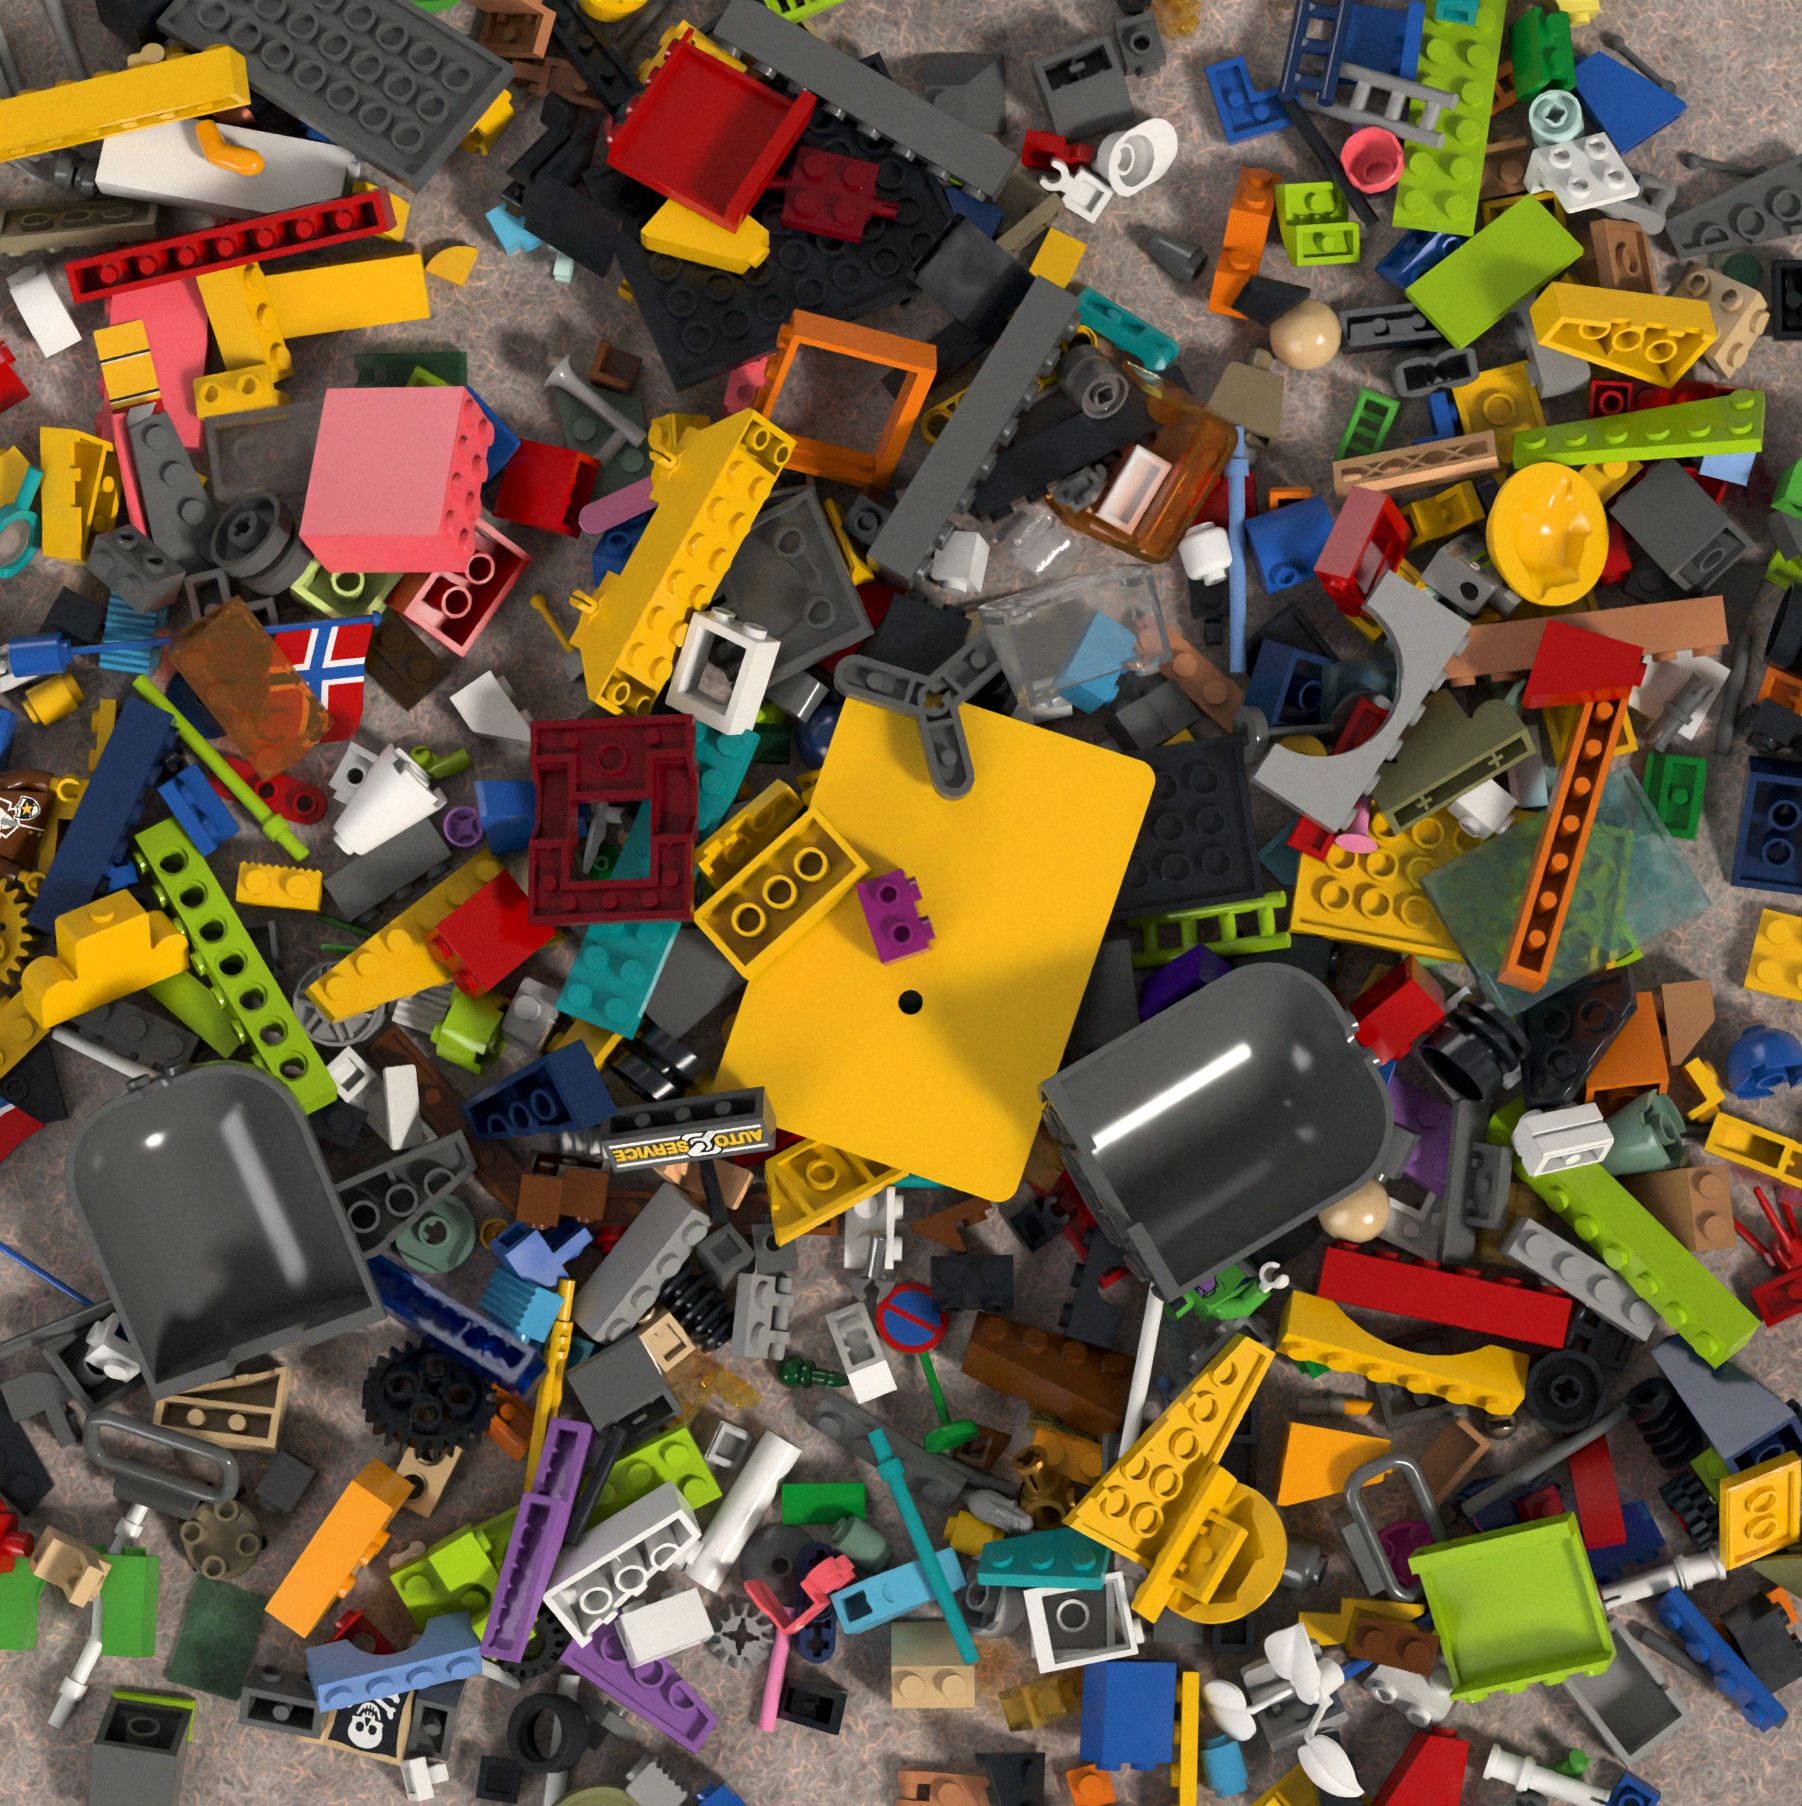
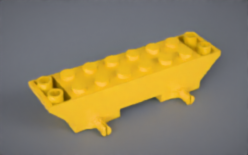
(705, 509)

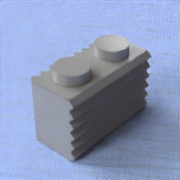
(655, 1783)

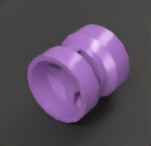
(459, 825)

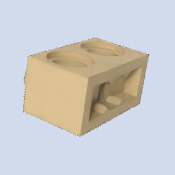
(434, 1475)

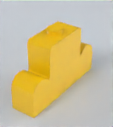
(102, 956)

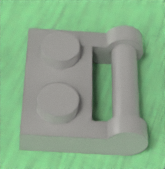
(1651, 218)

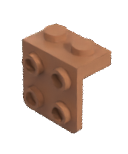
(515, 27)

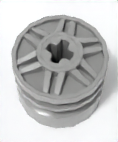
(320, 1028)

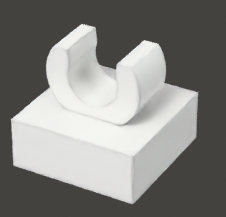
(420, 1777)

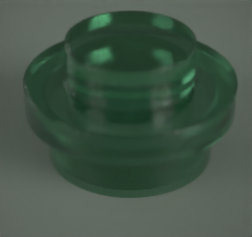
(1744, 269)

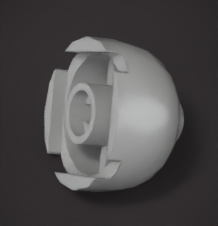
(989, 1609)

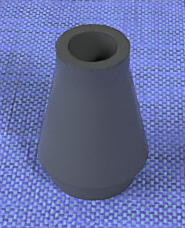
(1178, 256)

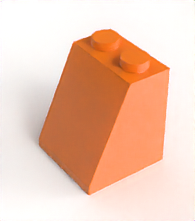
(1630, 1064)

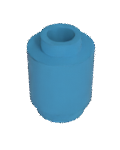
(1223, 1765)

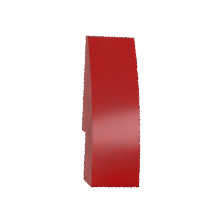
(1596, 1495)

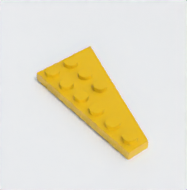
(397, 957)

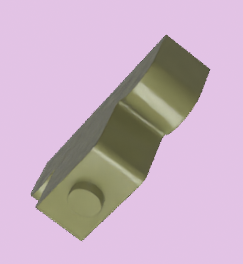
(1448, 758)

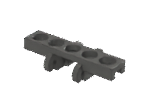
(1082, 487)

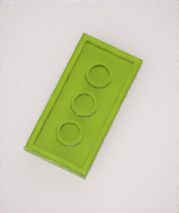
(1494, 271)

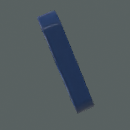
(829, 1614)

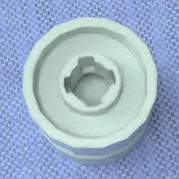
(1555, 118)

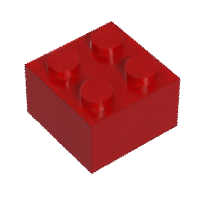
(1398, 1010)

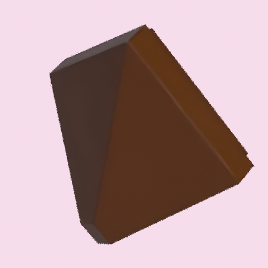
(984, 1449)

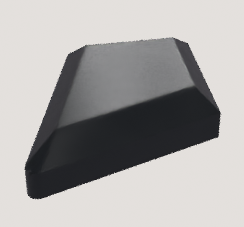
(1268, 299)

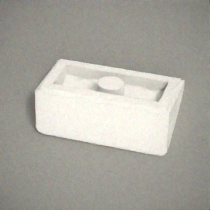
(402, 1106)

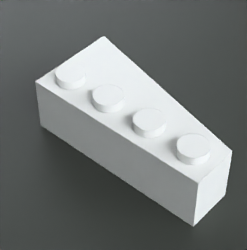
(619, 1559)

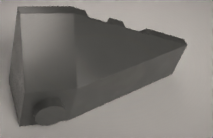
(400, 1188)

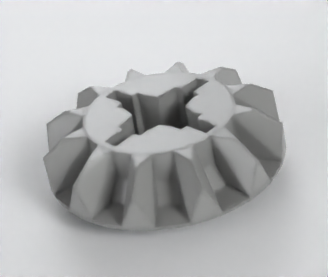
(757, 1624)

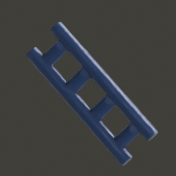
(1332, 50)

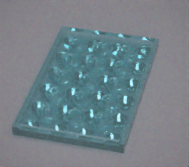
(1624, 895)

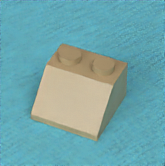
(929, 1667)

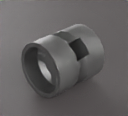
(1092, 381)

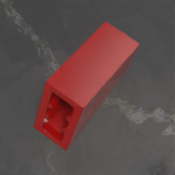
(1581, 668)
(1427, 1771)

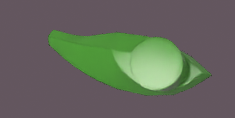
(1571, 1767)

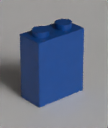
(1128, 1713)

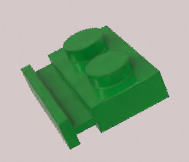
(1676, 791)

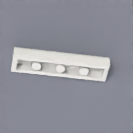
(742, 1510)

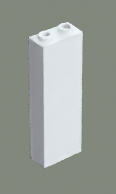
(171, 170)

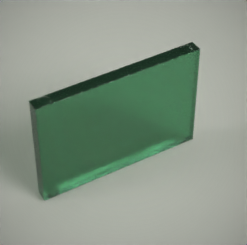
(218, 1639)

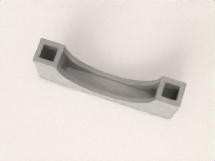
(1422, 641)

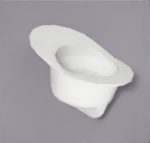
(1136, 156)

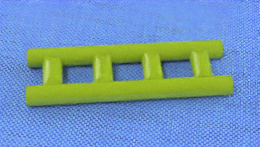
(1229, 943)

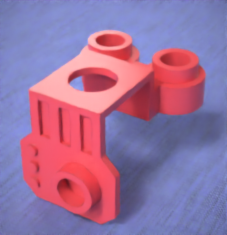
(820, 1581)

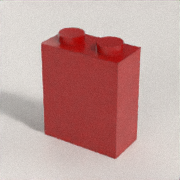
(487, 936)

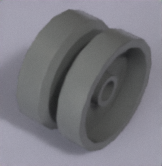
(261, 544)

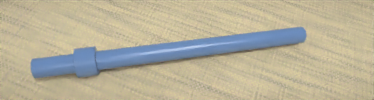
(1236, 471)

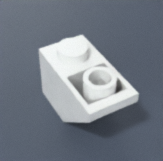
(489, 711)

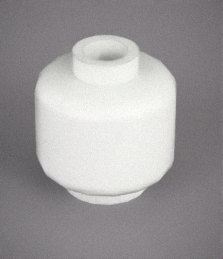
(1206, 553)

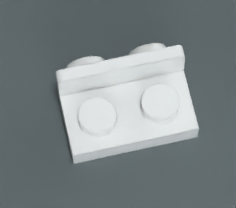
(870, 1215)

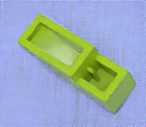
(195, 1006)

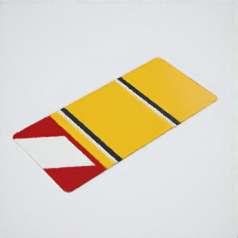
(129, 371)

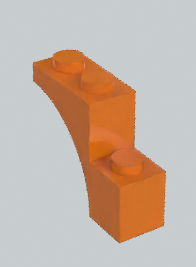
(1244, 237)

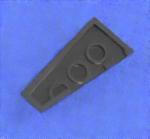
(1744, 215)

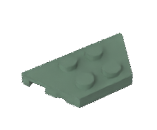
(589, 432)

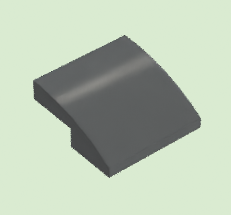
(1407, 1408)

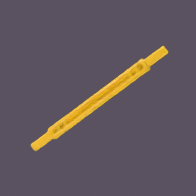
(552, 1386)

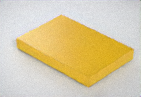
(1759, 1510)

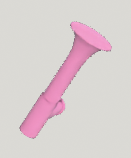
(1357, 836)

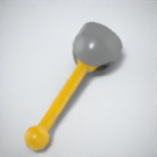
(573, 661)

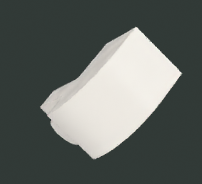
(43, 309)

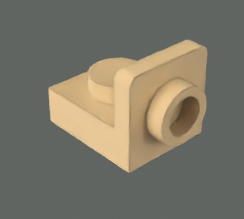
(664, 1336)

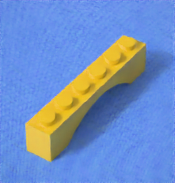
(1323, 1334)

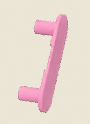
(617, 507)

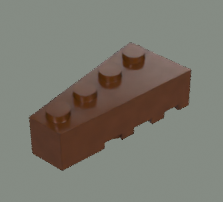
(1051, 1372)

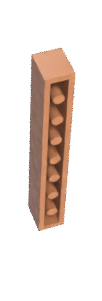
(1657, 627)

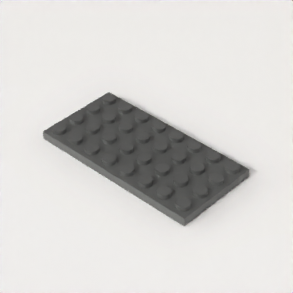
(357, 71)

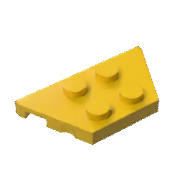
(817, 1183)

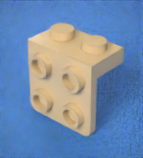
(1737, 312)

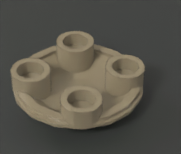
(222, 1539)

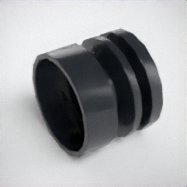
(1475, 1048)

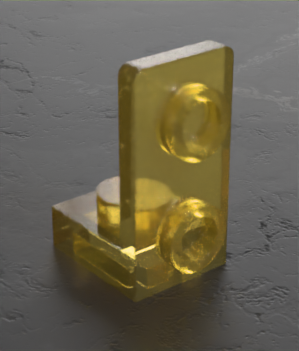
(736, 1393)

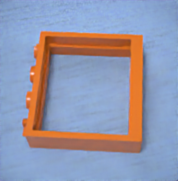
(865, 343)

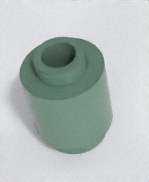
(860, 1543)

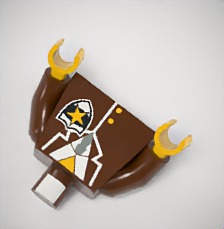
(24, 813)

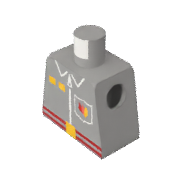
(532, 1015)

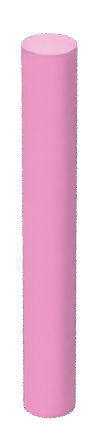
(775, 1677)

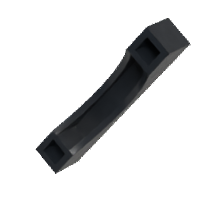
(1240, 1461)

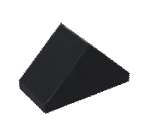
(812, 1705)

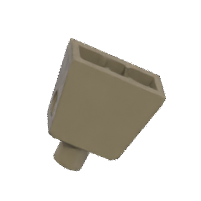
(1251, 398)

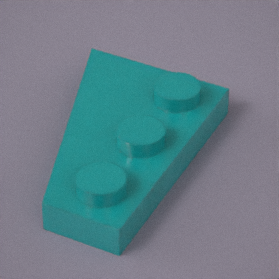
(1045, 1560)

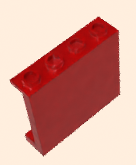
(707, 134)

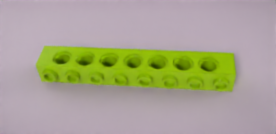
(171, 843)

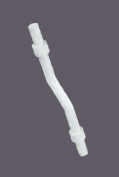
(75, 1686)

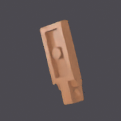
(556, 76)

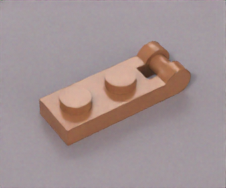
(945, 1788)

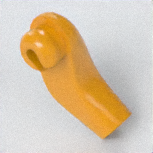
(227, 156)

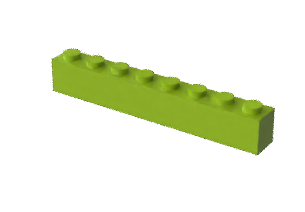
(1637, 1249)

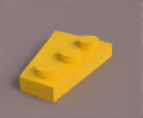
(747, 834)

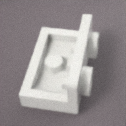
(1417, 1696)

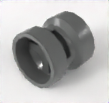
(77, 173)

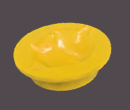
(1548, 534)
(1254, 1568)

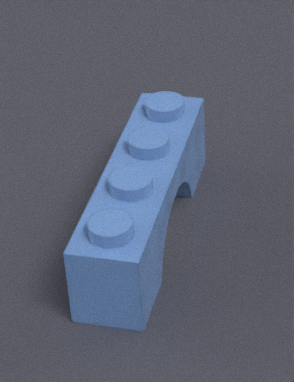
(349, 1676)

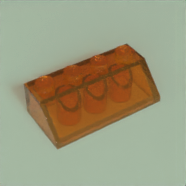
(250, 687)

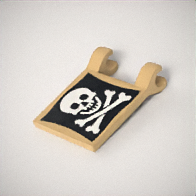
(370, 1728)

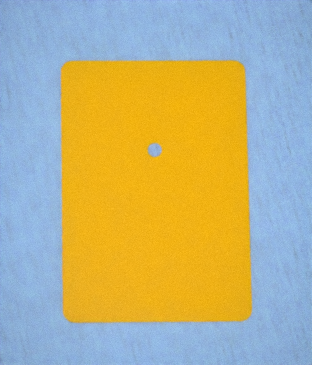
(1022, 908)

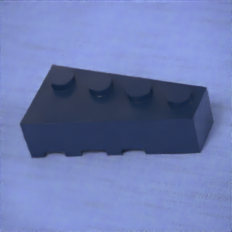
(545, 1096)

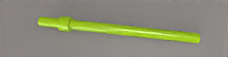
(273, 825)

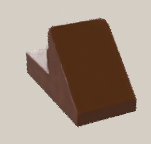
(941, 1225)

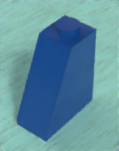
(1622, 101)
(509, 814)

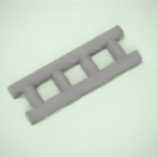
(1400, 88)

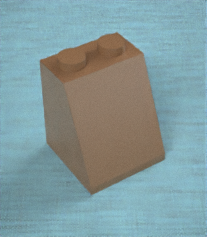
(1689, 1204)

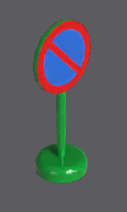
(912, 1328)

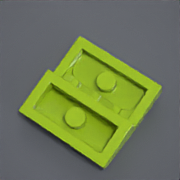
(1316, 224)

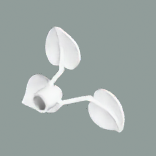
(1313, 1681)

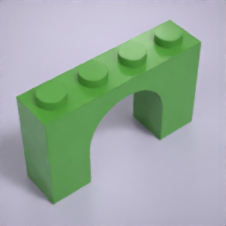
(127, 1598)

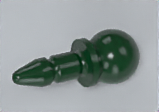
(794, 1372)

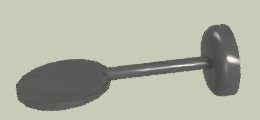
(1255, 734)

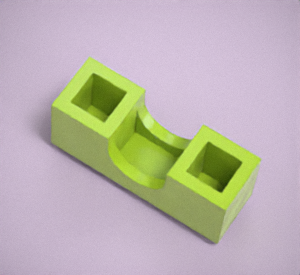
(467, 1559)

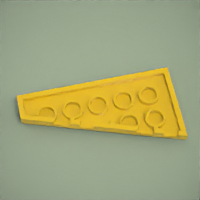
(1159, 1475)

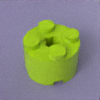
(472, 1030)

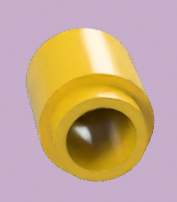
(53, 699)
(969, 1534)

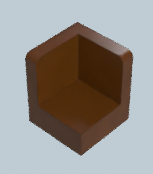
(614, 369)

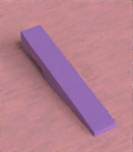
(538, 1537)

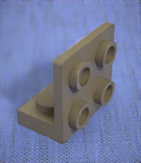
(1026, 210)

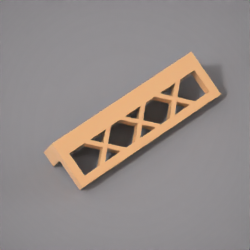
(1419, 465)

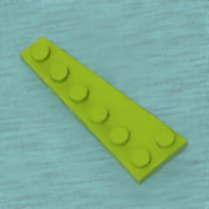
(1674, 431)

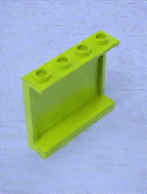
(1515, 1607)

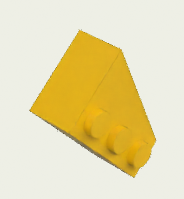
(77, 492)

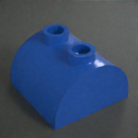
(1288, 543)

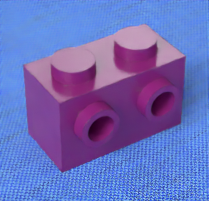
(895, 916)

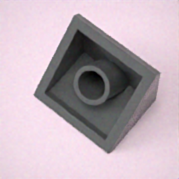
(85, 1381)

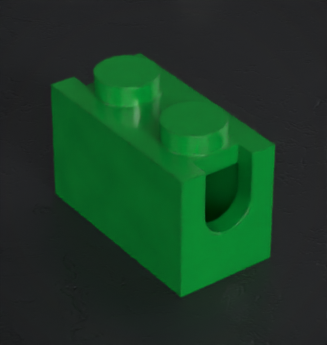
(1541, 54)

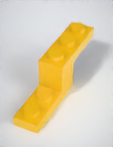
(102, 723)

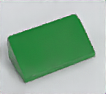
(822, 1502)

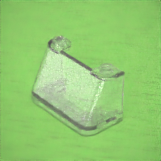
(1077, 631)

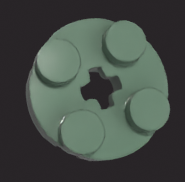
(446, 1254)

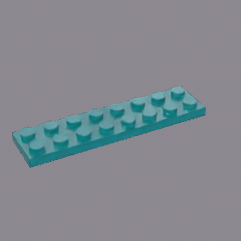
(624, 961)

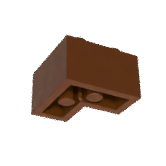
(562, 1185)

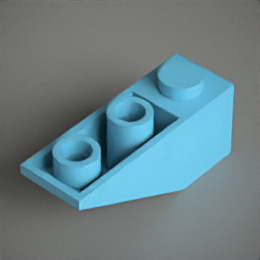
(893, 1593)

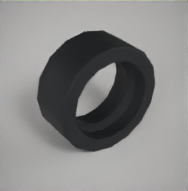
(573, 1736)

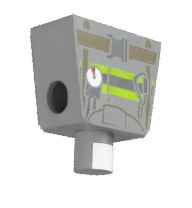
(1468, 577)

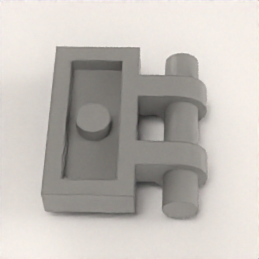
(753, 1314)

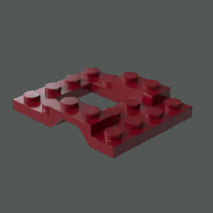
(613, 763)

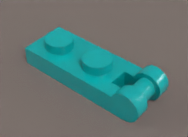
(1127, 331)

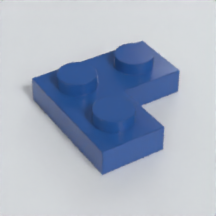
(1241, 110)

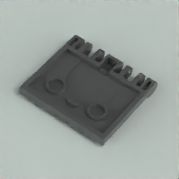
(794, 586)

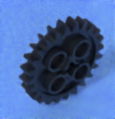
(427, 1400)

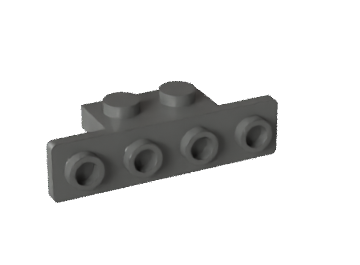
(1474, 1184)

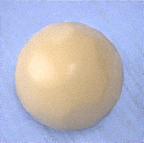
(1306, 336)
(1359, 1215)

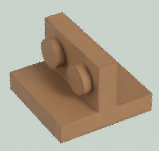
(1616, 257)

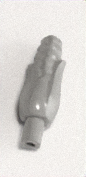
(996, 1510)

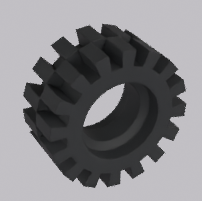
(549, 1653)

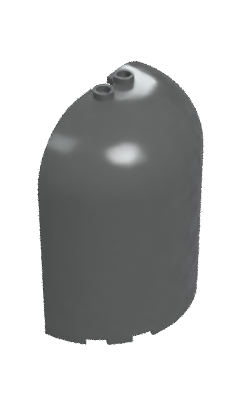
(1221, 1123)
(215, 1222)

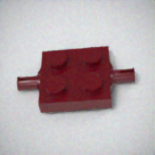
(831, 195)

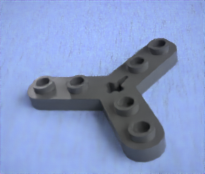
(904, 694)

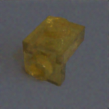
(1188, 18)

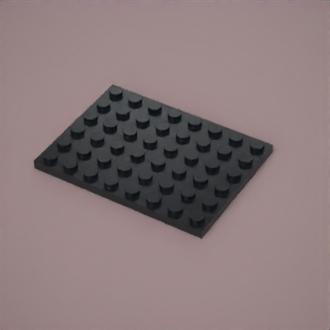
(721, 320)

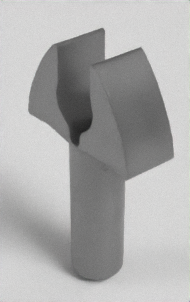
(873, 1270)

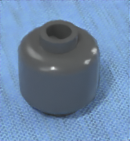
(1304, 1563)

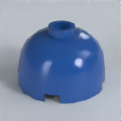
(1762, 1061)

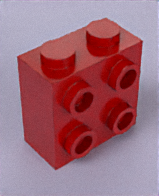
(546, 488)

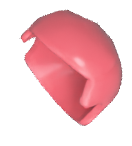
(1372, 159)

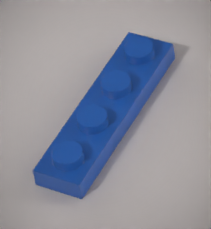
(1711, 1650)

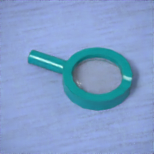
(20, 526)

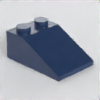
(1287, 685)
(1770, 827)

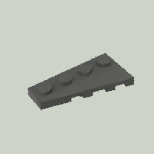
(173, 496)

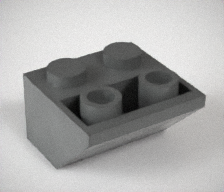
(1083, 89)
(625, 1390)

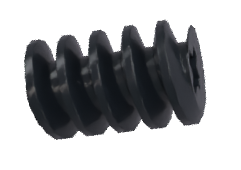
(699, 1308)
(1664, 1423)

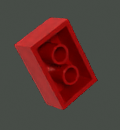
(458, 605)

